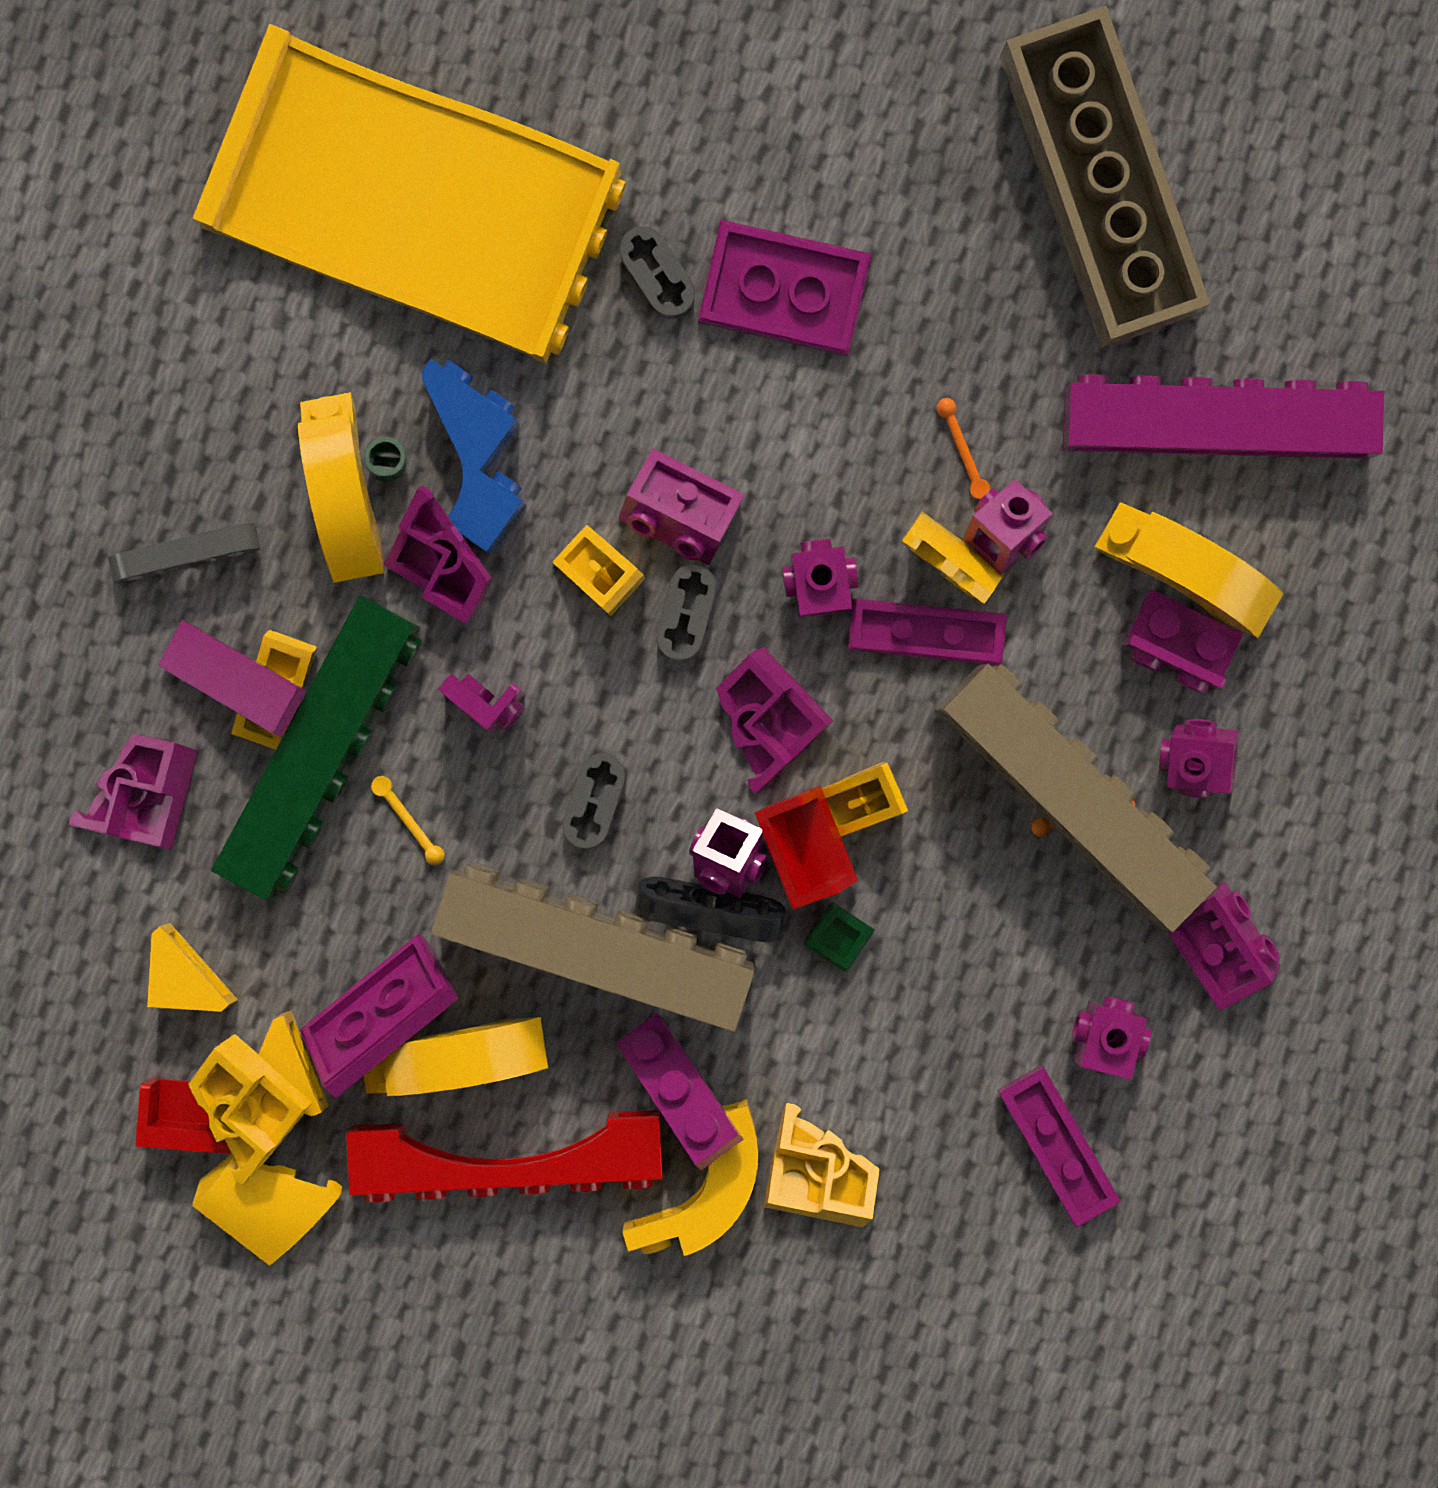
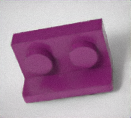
(680, 507)
(1181, 641)
(475, 700)
(1226, 948)

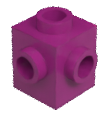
(1008, 525)
(814, 598)
(1215, 763)
(728, 854)
(1118, 1054)

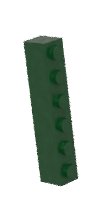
(317, 748)

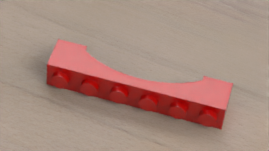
(390, 1162)

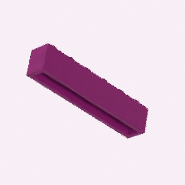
(1223, 419)

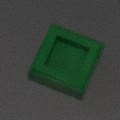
(839, 936)

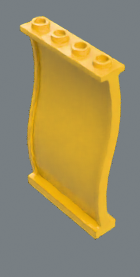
(410, 195)

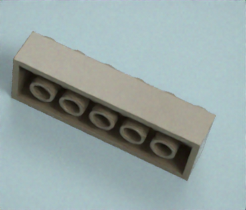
(1103, 177)
(1076, 798)
(594, 947)

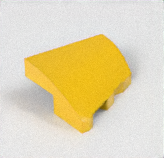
(952, 558)
(246, 1103)
(818, 1175)
(266, 1211)

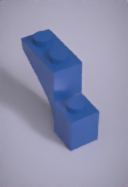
(479, 433)

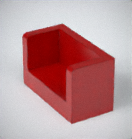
(806, 847)
(173, 1119)

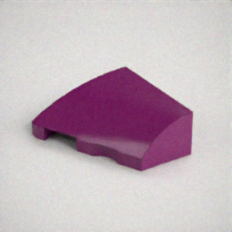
(438, 558)
(769, 715)
(142, 793)

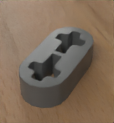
(667, 265)
(674, 608)
(582, 796)

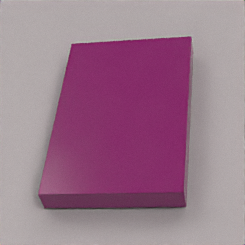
(784, 288)
(377, 1015)

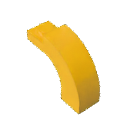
(338, 488)
(1193, 566)
(461, 1058)
(715, 1203)

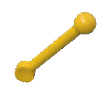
(383, 787)

